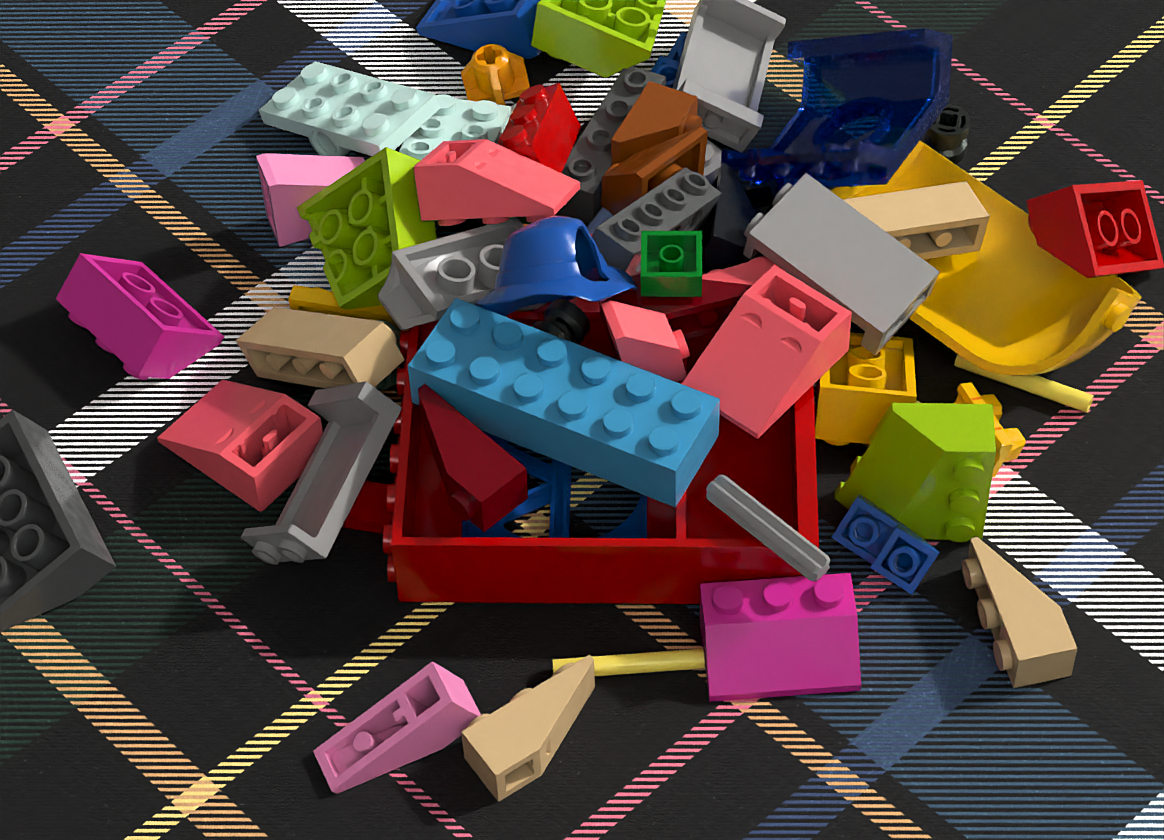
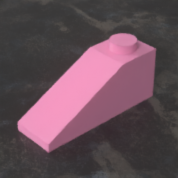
(399, 729)

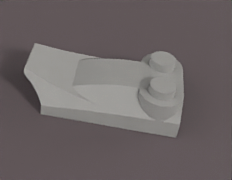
(434, 273)

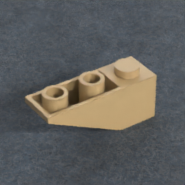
(1025, 623)
(522, 736)

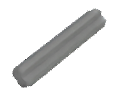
(768, 528)

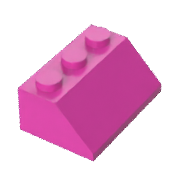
(136, 316)
(780, 637)

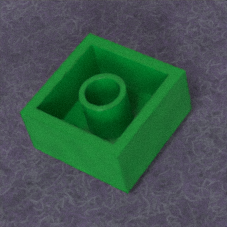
(671, 263)

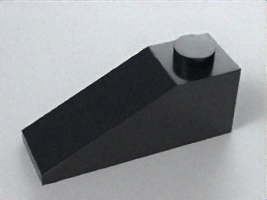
(724, 231)

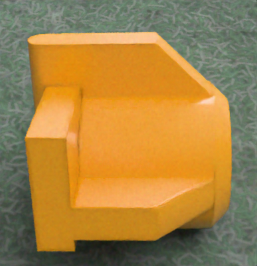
(494, 75)

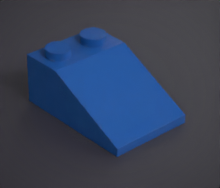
(482, 23)

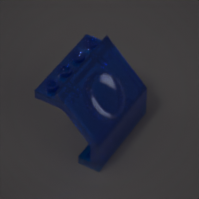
(859, 109)

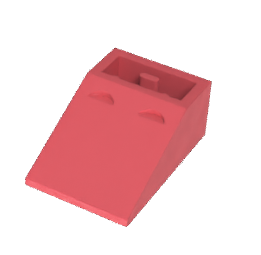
(487, 183)
(771, 350)
(246, 440)

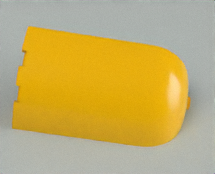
(1012, 300)

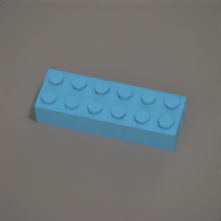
(568, 401)

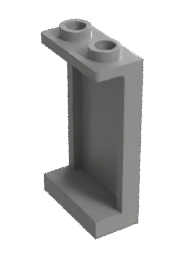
(727, 66)
(843, 258)
(333, 477)

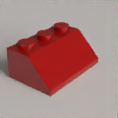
(542, 126)
(1097, 228)

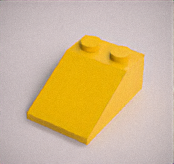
(861, 389)

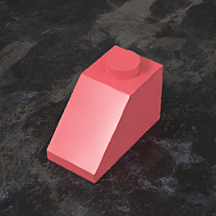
(646, 340)

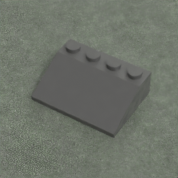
(46, 531)

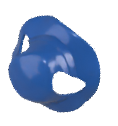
(552, 262)

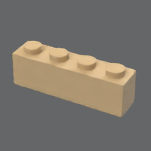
(929, 219)
(320, 348)

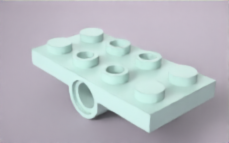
(348, 110)
(457, 121)

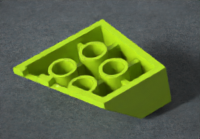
(598, 33)
(363, 222)
(929, 468)

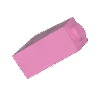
(292, 180)

